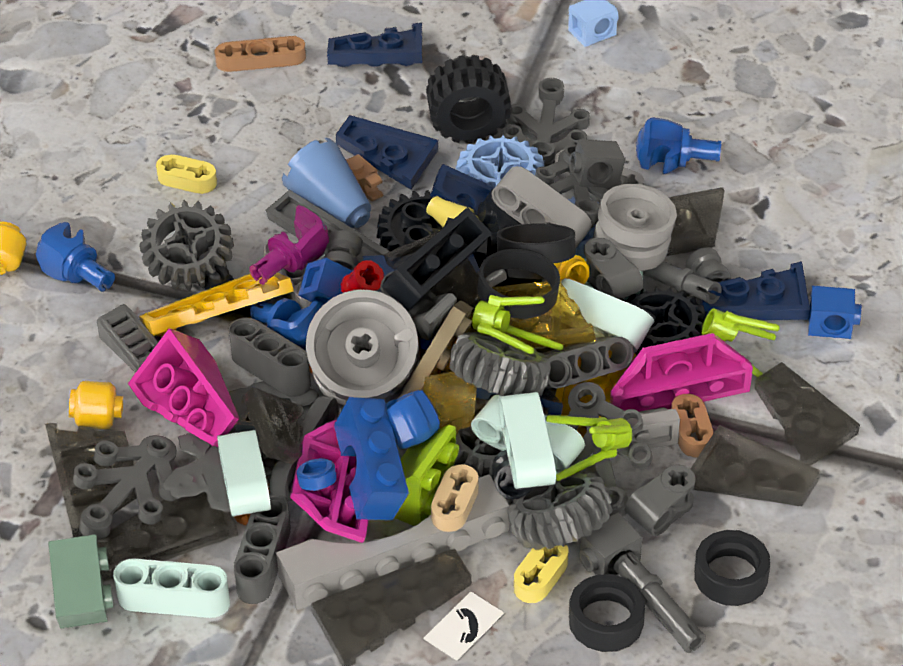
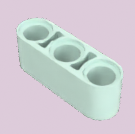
(610, 315)
(527, 440)
(564, 440)
(243, 473)
(172, 588)

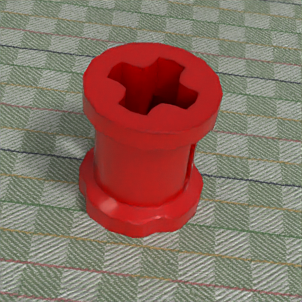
(369, 280)

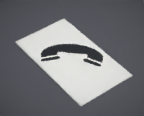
(463, 626)

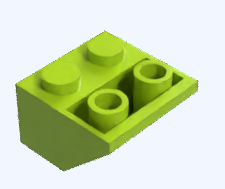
(423, 470)

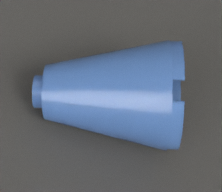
(326, 180)

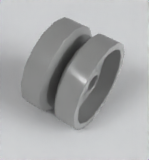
(637, 223)

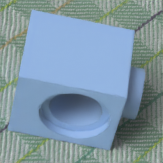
(592, 21)

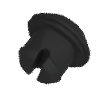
(219, 277)

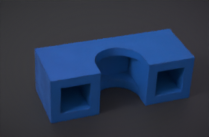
(379, 477)

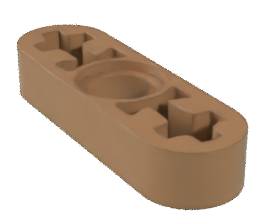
(280, 53)

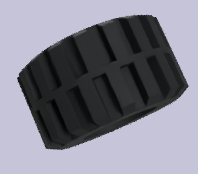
(463, 80)

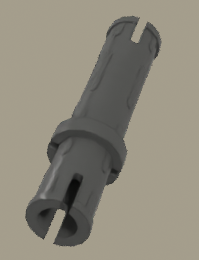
(685, 280)
(660, 603)

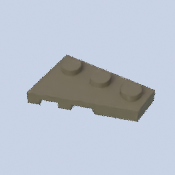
(439, 351)

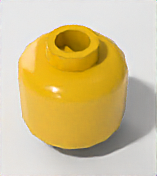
(11, 247)
(95, 404)

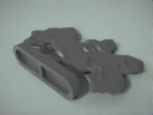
(207, 472)

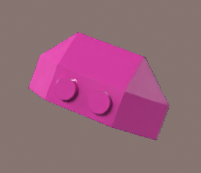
(685, 366)
(332, 505)

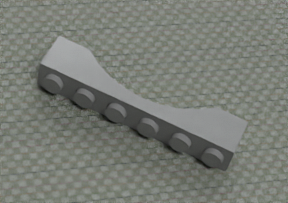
(326, 568)

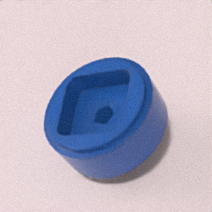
(316, 474)

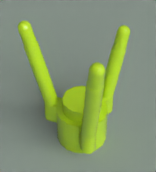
(494, 320)
(727, 325)
(606, 434)

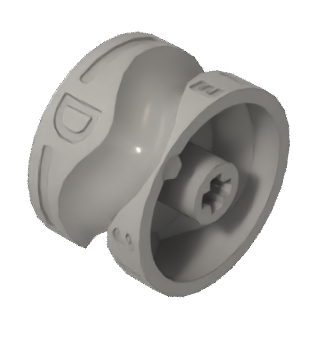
(362, 347)

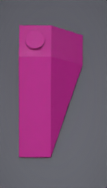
(186, 387)

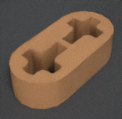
(698, 424)

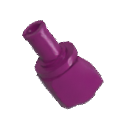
(291, 256)

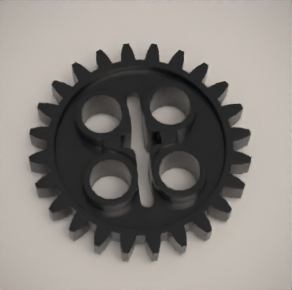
(405, 221)

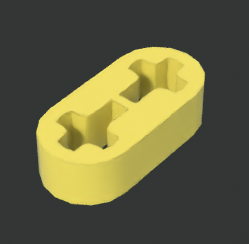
(186, 174)
(548, 573)

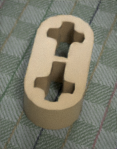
(447, 496)

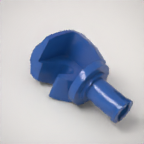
(672, 144)
(71, 258)
(286, 318)
(412, 419)

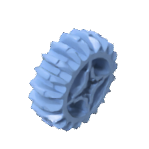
(495, 157)

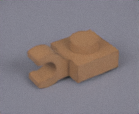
(366, 176)

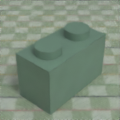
(78, 581)

